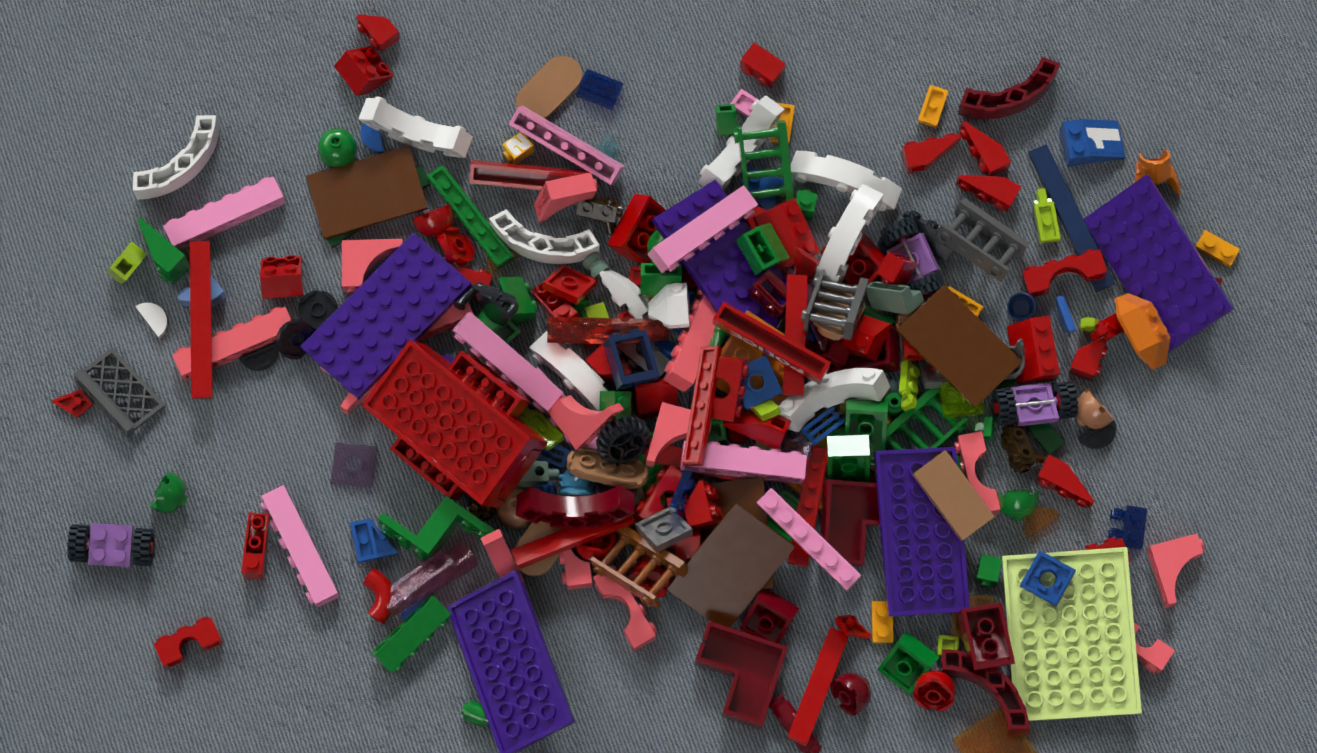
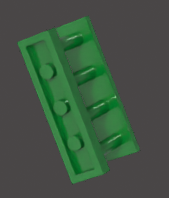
(780, 151)
(901, 423)

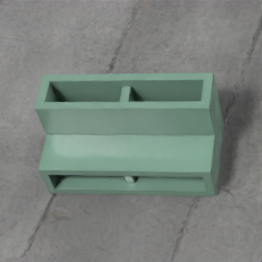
(893, 297)

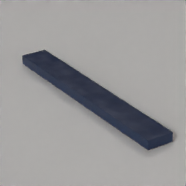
(1066, 208)

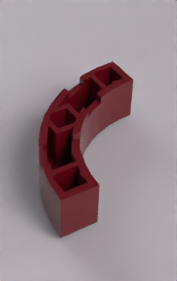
(1013, 99)
(575, 511)
(995, 683)

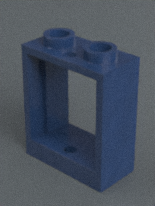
(620, 380)

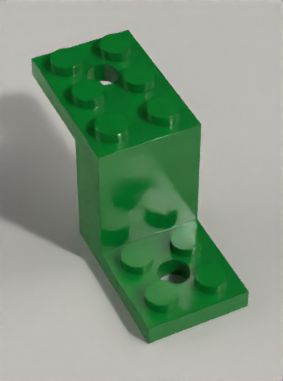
(436, 530)

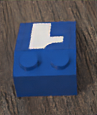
(1091, 141)

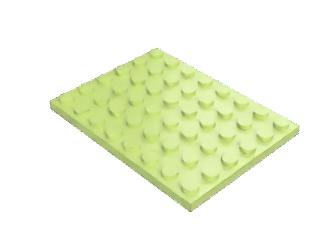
(1082, 652)

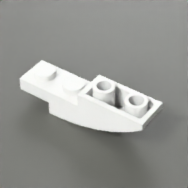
(626, 294)

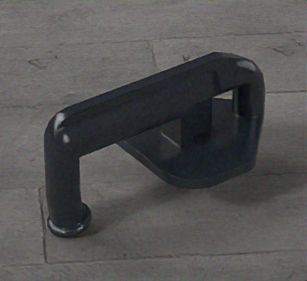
(491, 301)

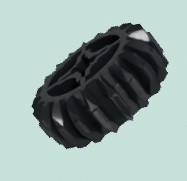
(623, 440)

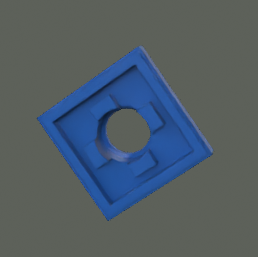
(770, 388)
(1040, 565)

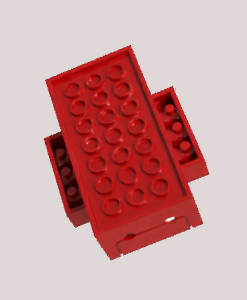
(456, 423)

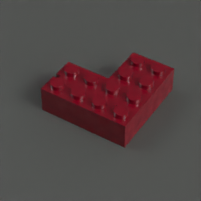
(845, 514)
(751, 662)

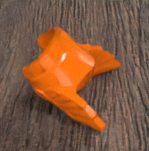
(1158, 170)

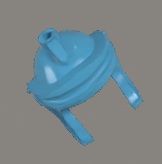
(573, 485)

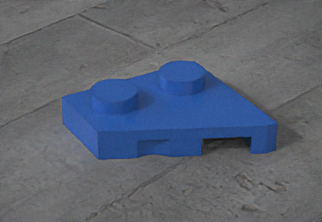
(762, 184)
(370, 541)

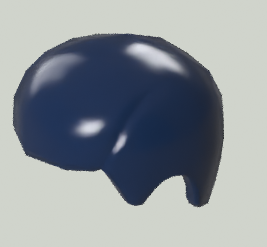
(1021, 306)

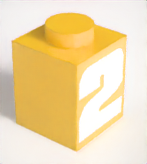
(517, 148)

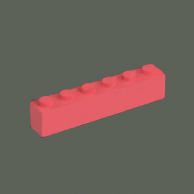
(238, 341)
(683, 367)

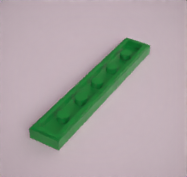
(470, 216)

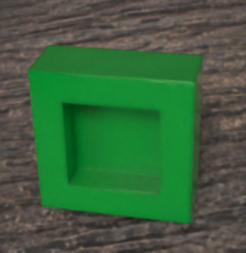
(987, 428)

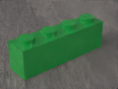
(410, 634)

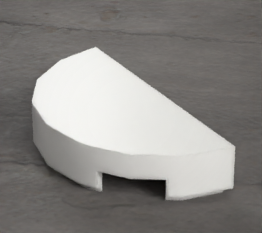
(154, 317)

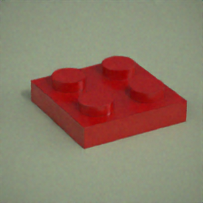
(569, 284)

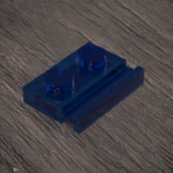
(599, 89)

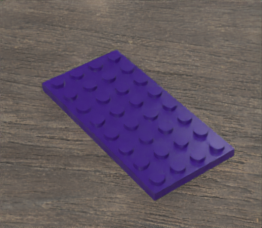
(1158, 260)
(720, 267)
(384, 314)
(919, 549)
(510, 664)

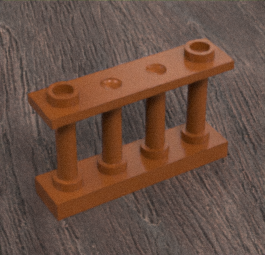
(629, 536)

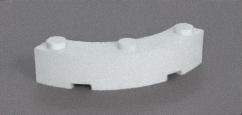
(763, 117)
(415, 129)
(184, 165)
(842, 175)
(847, 234)
(543, 247)
(571, 368)
(833, 390)

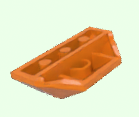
(1143, 329)

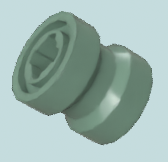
(595, 265)

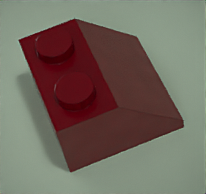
(769, 616)

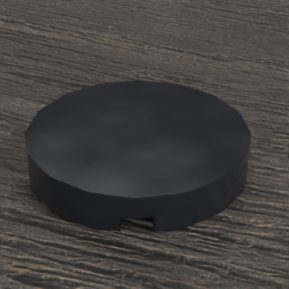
(317, 308)
(291, 337)

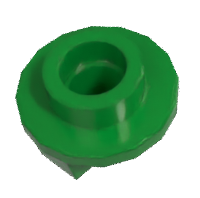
(580, 307)

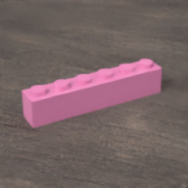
(566, 145)
(224, 213)
(703, 229)
(506, 361)
(751, 463)
(809, 539)
(300, 546)

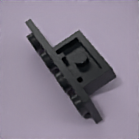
(930, 229)

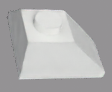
(671, 306)

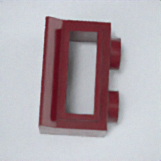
(760, 295)
(836, 354)

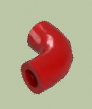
(381, 587)

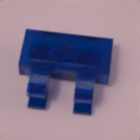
(685, 485)
(1133, 526)

